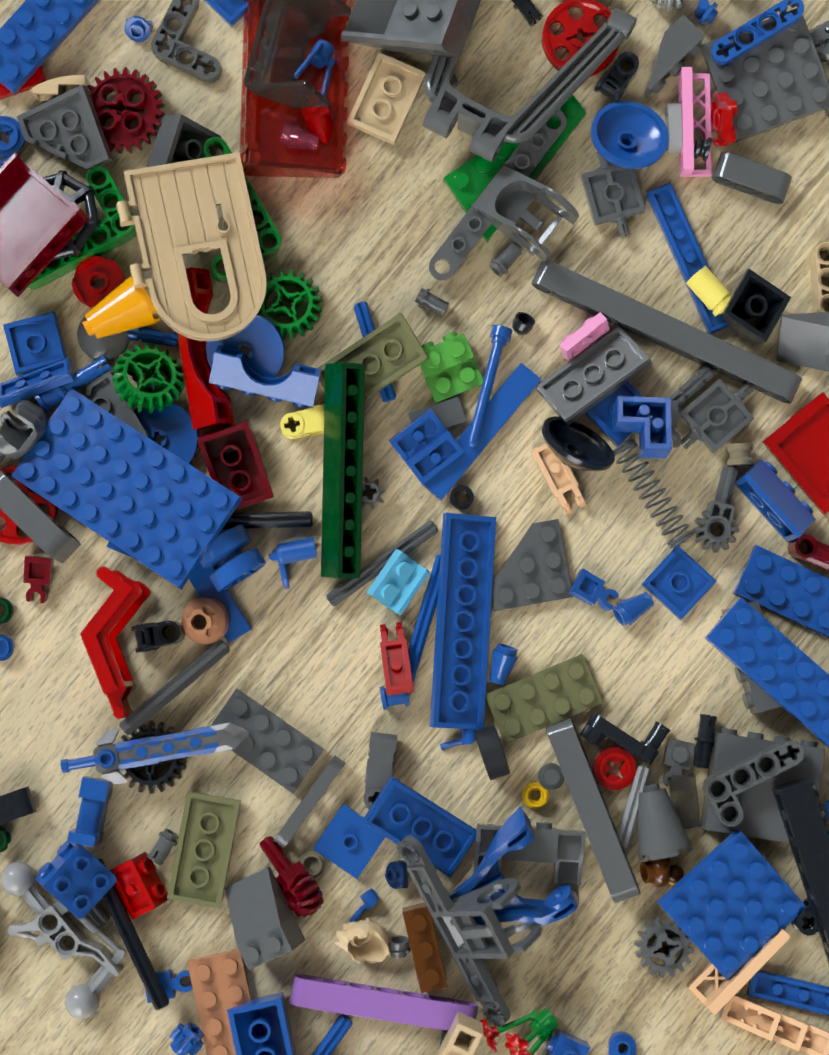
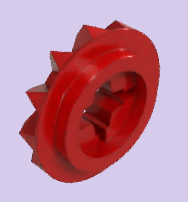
(627, 768)

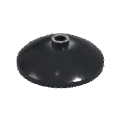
(577, 445)

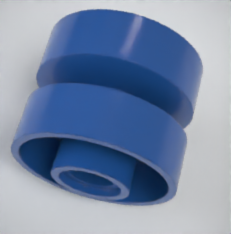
(233, 565)

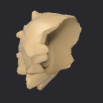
(364, 941)

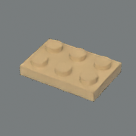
(386, 98)

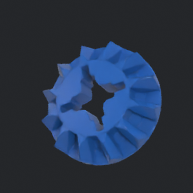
(10, 125)

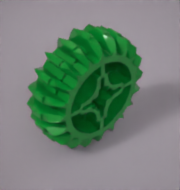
(298, 298)
(155, 390)

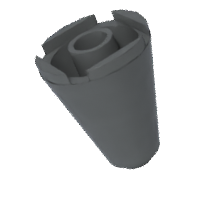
(659, 825)

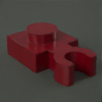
(38, 572)

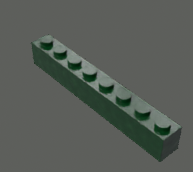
(342, 470)

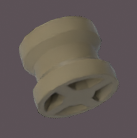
(740, 455)

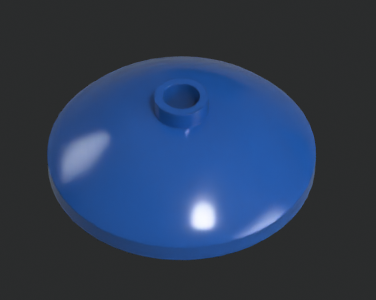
(629, 125)

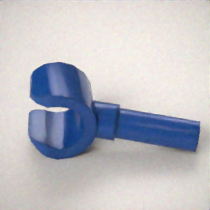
(467, 738)
(369, 899)

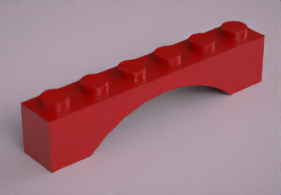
(208, 404)

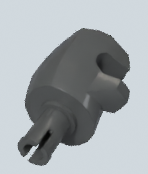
(20, 438)

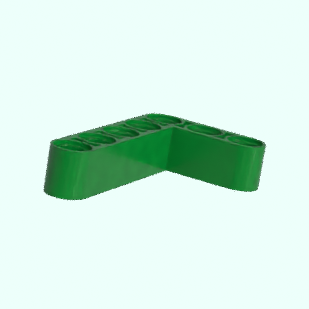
(109, 225)
(264, 230)

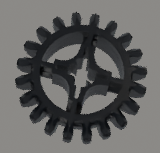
(151, 769)

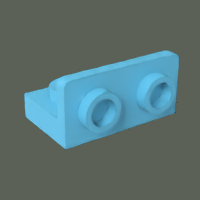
(398, 582)

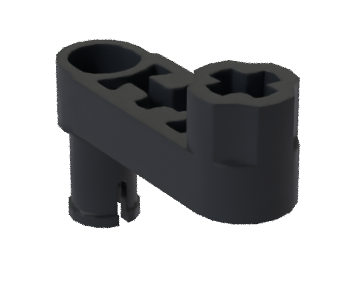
(599, 728)

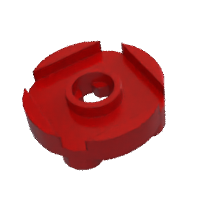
(722, 119)
(84, 279)

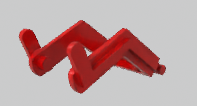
(102, 633)

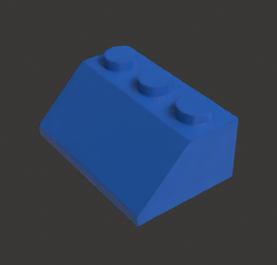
(775, 500)
(262, 1027)

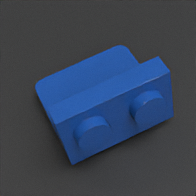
(76, 879)

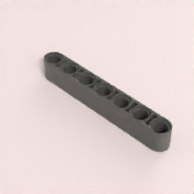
(593, 810)

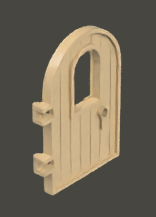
(181, 219)

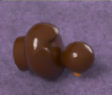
(660, 873)

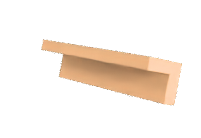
(728, 988)

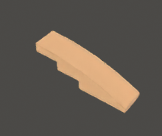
(776, 1026)

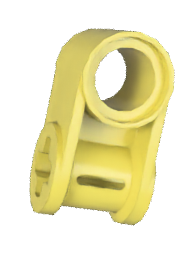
(309, 420)

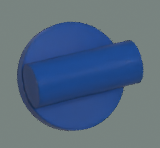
(706, 12)
(138, 28)

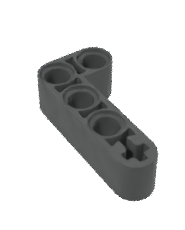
(35, 521)
(754, 777)

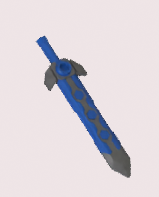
(153, 749)

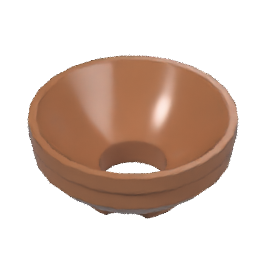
(216, 617)

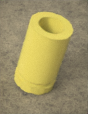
(709, 290)

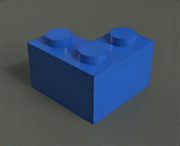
(650, 419)

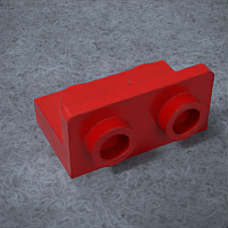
(139, 885)

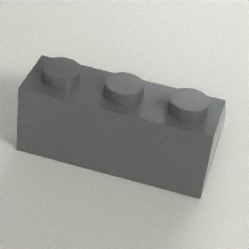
(180, 141)

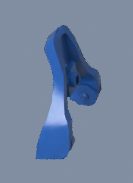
(514, 836)

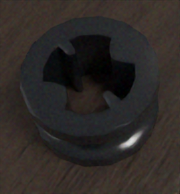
(702, 148)
(458, 489)

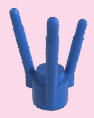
(320, 56)

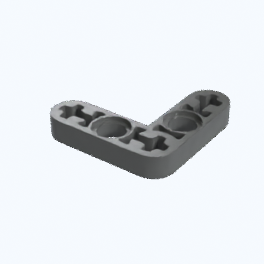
(177, 48)

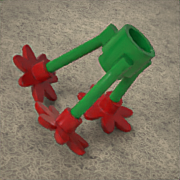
(541, 1026)

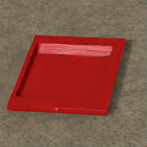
(803, 449)

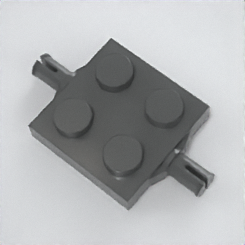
(613, 195)
(716, 416)

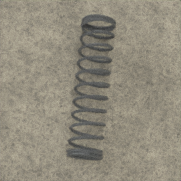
(631, 444)

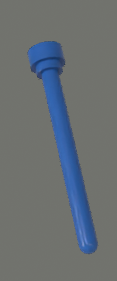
(500, 336)

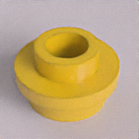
(535, 804)

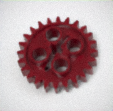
(126, 87)

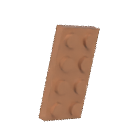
(217, 985)

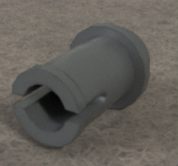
(505, 259)
(431, 302)
(163, 846)

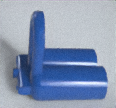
(293, 552)

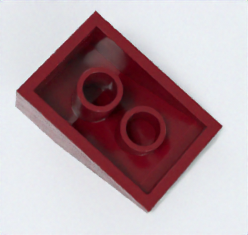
(236, 462)

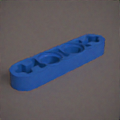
(759, 34)

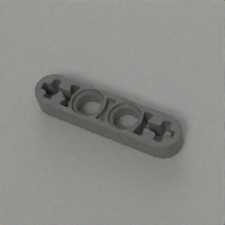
(309, 801)

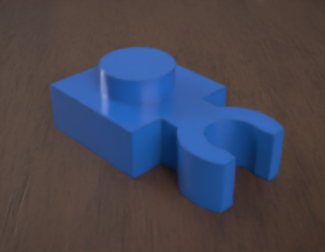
(590, 589)
(171, 983)

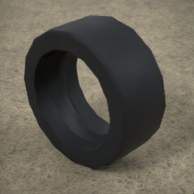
(492, 752)

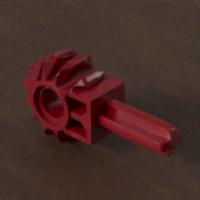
(295, 882)

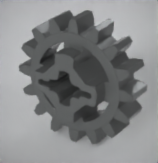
(652, 949)

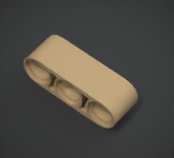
(818, 269)

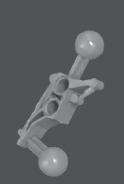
(81, 999)

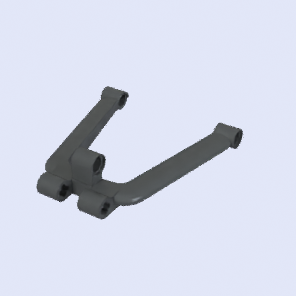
(492, 128)

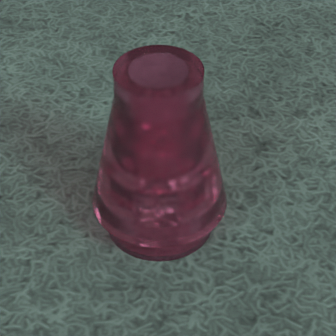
(298, 138)

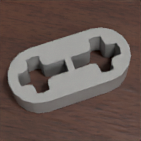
(673, 122)

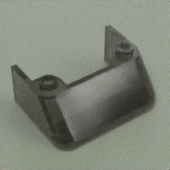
(282, 46)

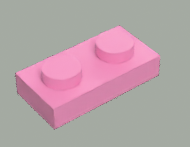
(586, 336)

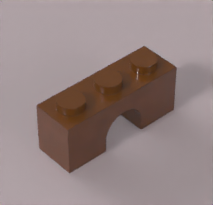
(424, 947)

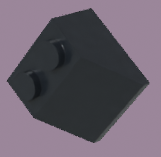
(755, 308)

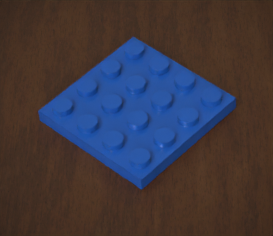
(731, 904)

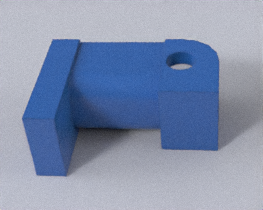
(92, 812)

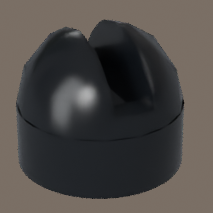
(523, 323)

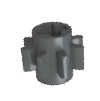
(375, 496)

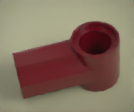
(816, 553)

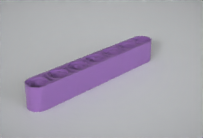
(378, 1002)

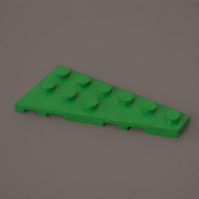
(475, 175)

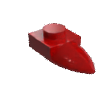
(318, 121)

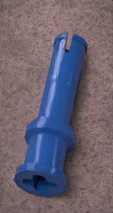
(81, 378)

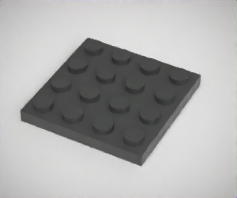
(773, 81)

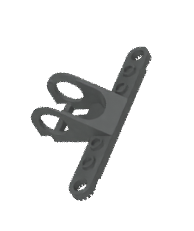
(506, 202)
(465, 938)

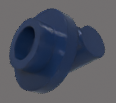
(397, 874)

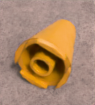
(121, 311)

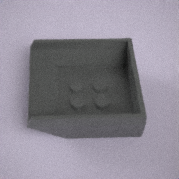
(412, 25)

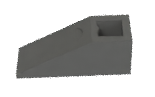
(678, 43)

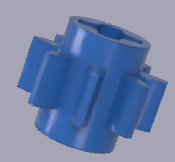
(186, 1039)

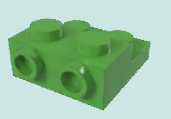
(450, 367)

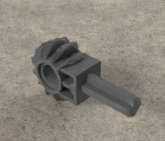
(719, 513)

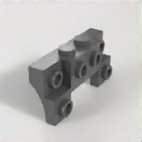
(549, 845)

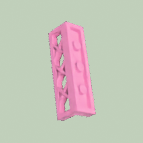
(686, 98)

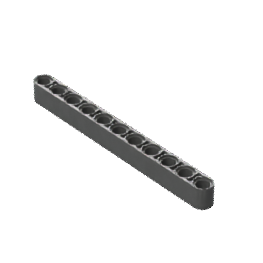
(667, 331)

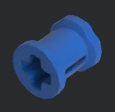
(393, 700)

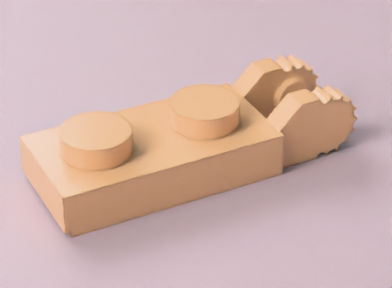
(558, 477)

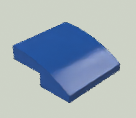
(426, 446)

